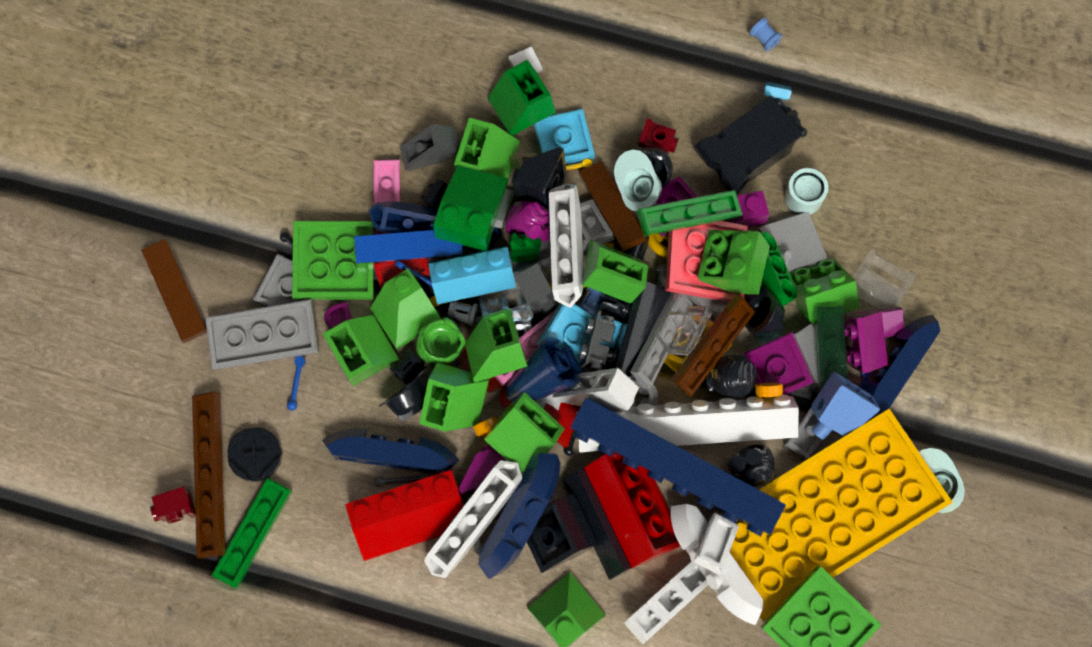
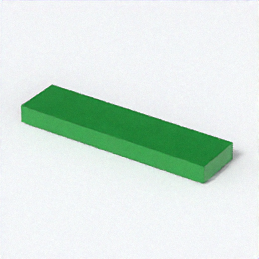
(689, 213)
(251, 533)

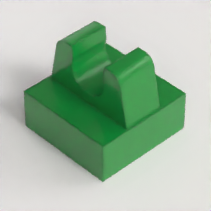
(524, 248)

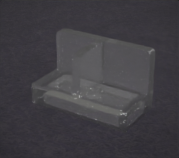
(682, 326)

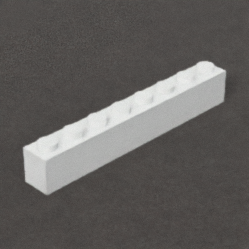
(714, 421)

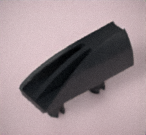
(637, 323)

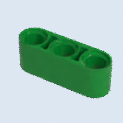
(776, 274)

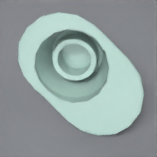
(637, 180)
(946, 474)

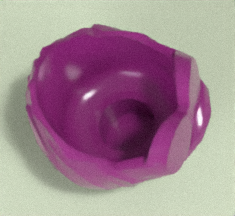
(528, 219)

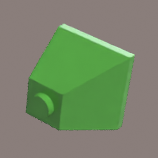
(403, 309)
(566, 611)

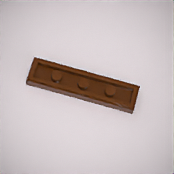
(611, 206)
(174, 291)
(713, 345)

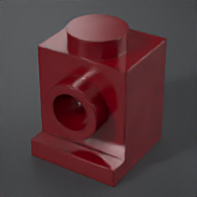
(653, 130)
(172, 505)

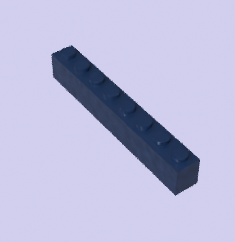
(678, 467)

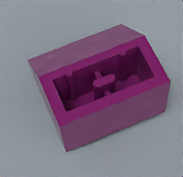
(865, 340)

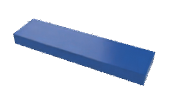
(403, 247)

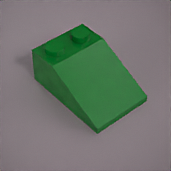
(470, 208)

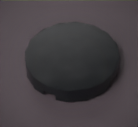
(254, 454)

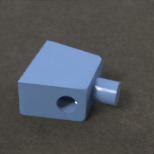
(841, 407)

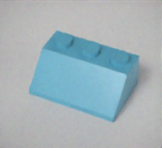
(471, 274)

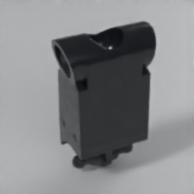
(752, 143)

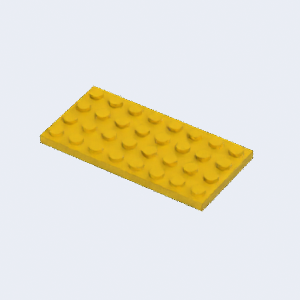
(839, 509)

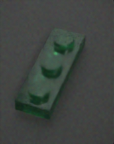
(830, 343)

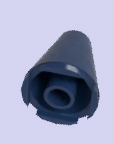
(547, 372)

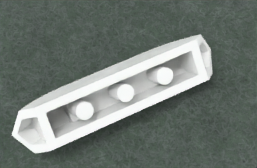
(566, 244)
(473, 518)
(731, 584)

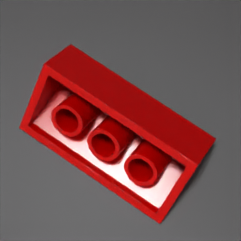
(633, 509)
(404, 515)

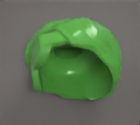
(440, 342)

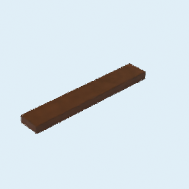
(208, 475)

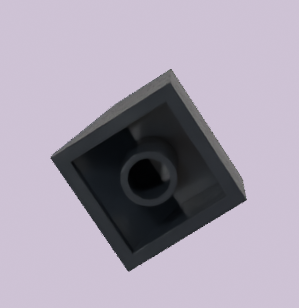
(539, 176)
(560, 534)

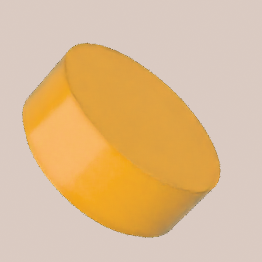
(769, 389)
(484, 427)

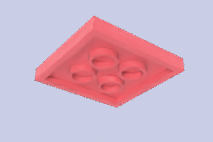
(685, 257)

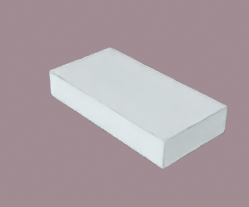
(716, 543)

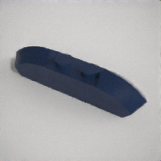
(409, 217)
(915, 342)
(425, 457)
(520, 515)

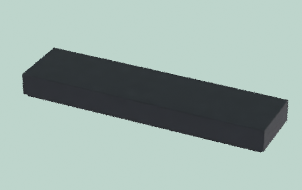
(608, 548)

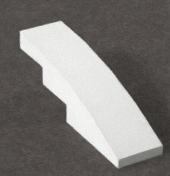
(666, 603)

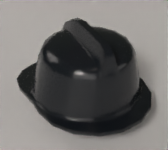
(767, 314)
(409, 399)

